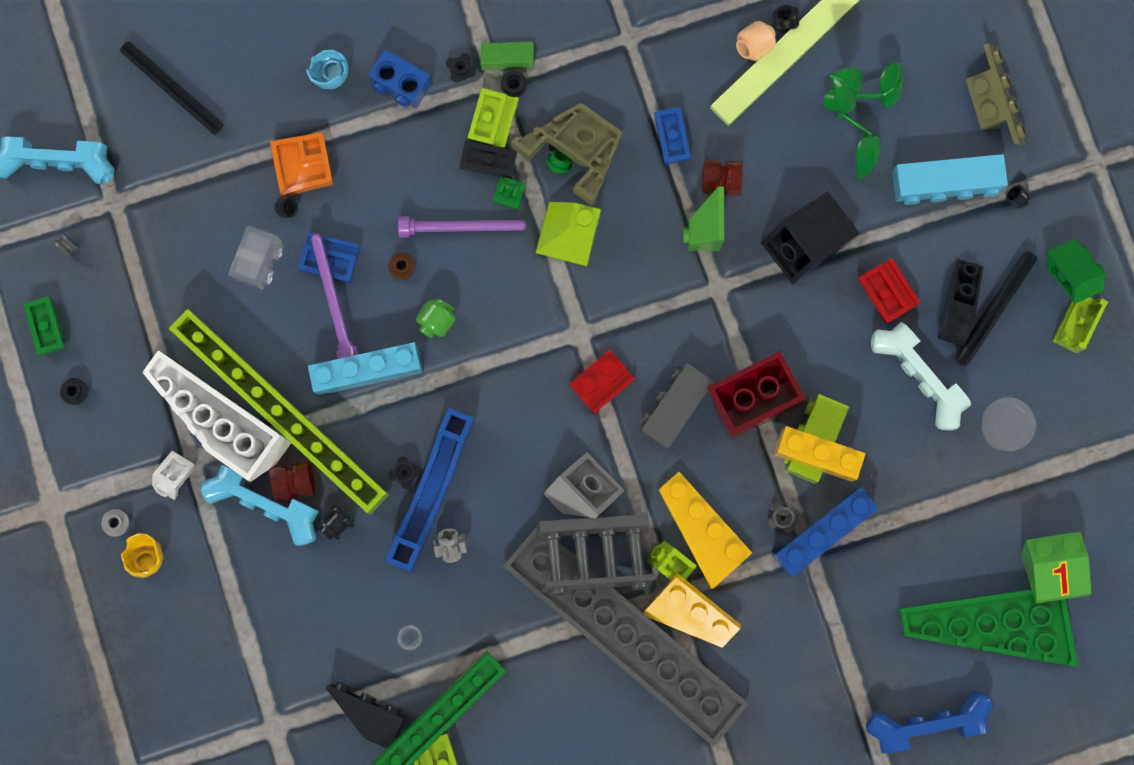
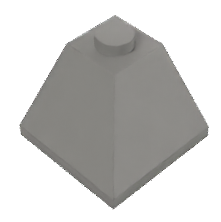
(583, 489)

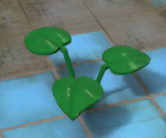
(843, 98)

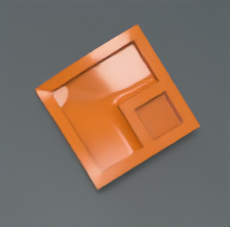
(301, 164)

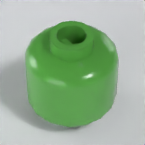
(435, 318)

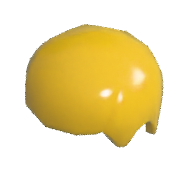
(142, 555)

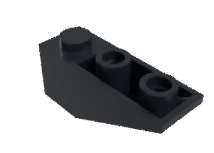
(961, 303)
(372, 720)

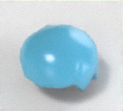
(328, 69)

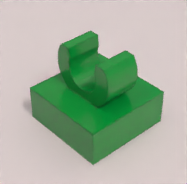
(509, 193)

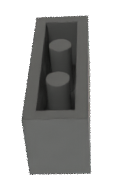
(675, 406)

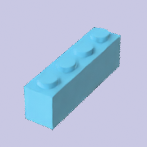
(949, 178)
(365, 369)

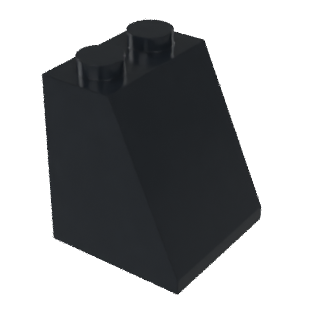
(810, 237)

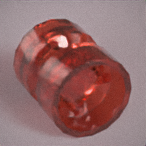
(720, 175)
(287, 482)

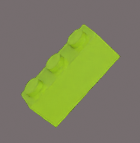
(823, 421)

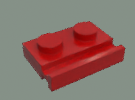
(888, 291)
(602, 381)

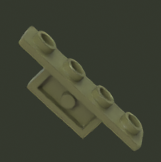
(993, 99)

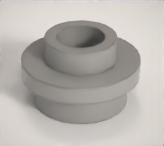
(122, 526)

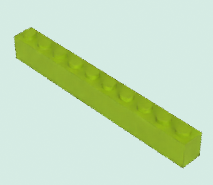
(279, 412)

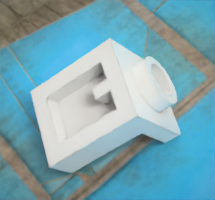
(171, 475)

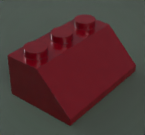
(756, 395)

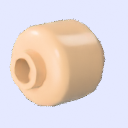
(756, 40)

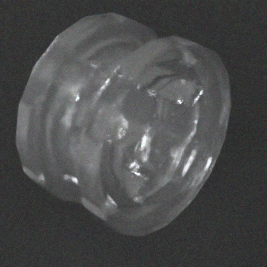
(404, 631)

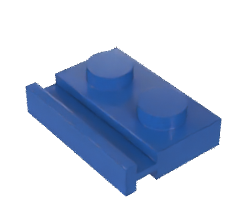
(340, 255)

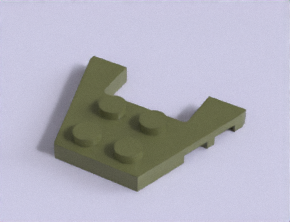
(581, 137)

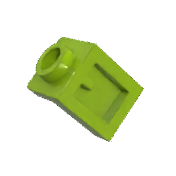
(670, 561)

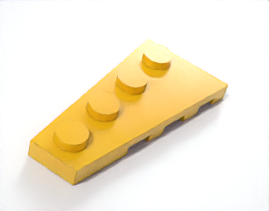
(707, 535)

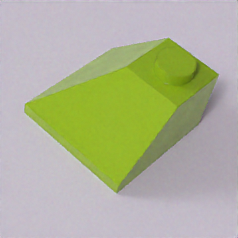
(569, 232)

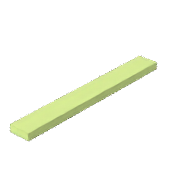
(780, 59)

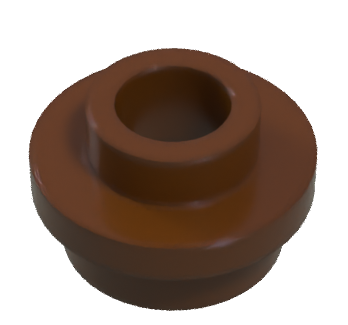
(401, 274)

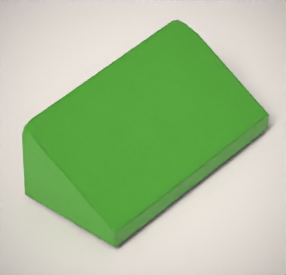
(507, 55)

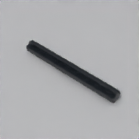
(171, 87)
(996, 308)

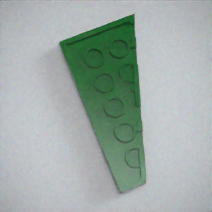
(997, 623)

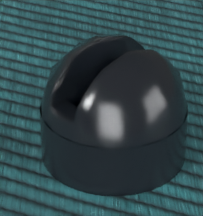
(1018, 196)
(286, 207)

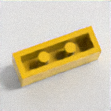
(819, 454)

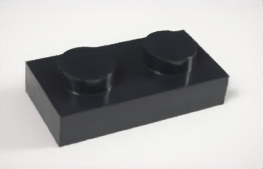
(488, 159)

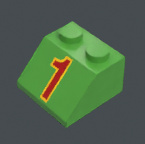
(1057, 567)

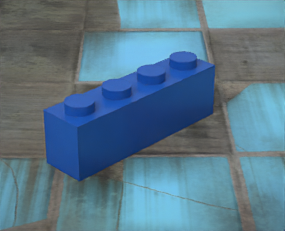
(825, 532)

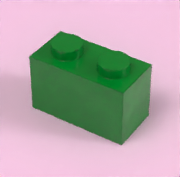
(1075, 270)

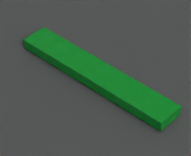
(442, 712)

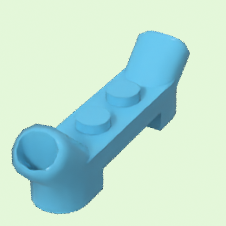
(88, 155)
(298, 515)

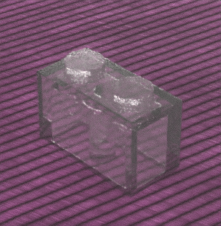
(255, 258)

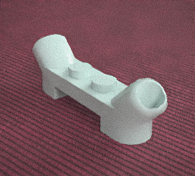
(949, 401)

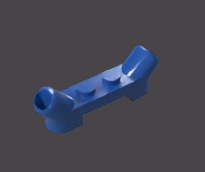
(895, 737)

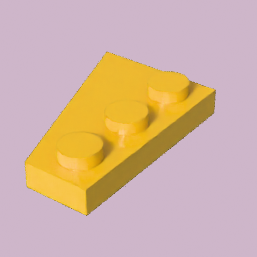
(691, 612)

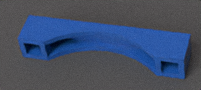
(431, 491)

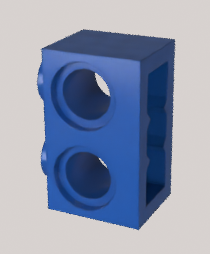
(403, 74)

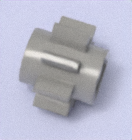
(449, 545)

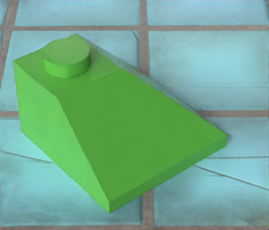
(706, 226)

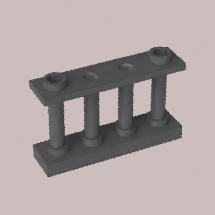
(606, 528)

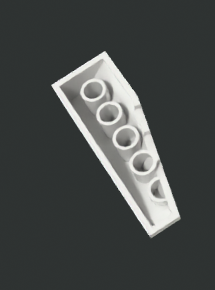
(217, 421)

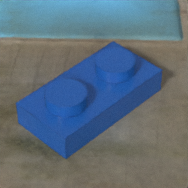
(672, 136)

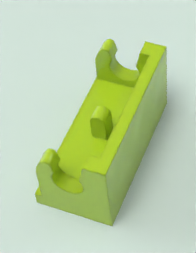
(1079, 324)

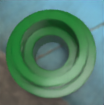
(559, 162)

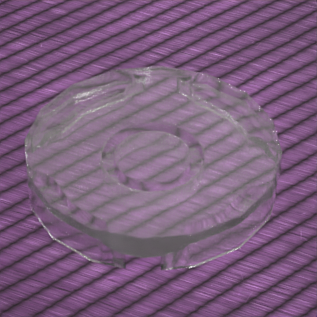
(1008, 424)

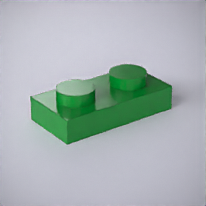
(44, 326)

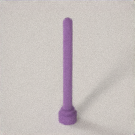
(409, 226)
(345, 348)

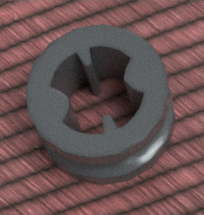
(66, 245)

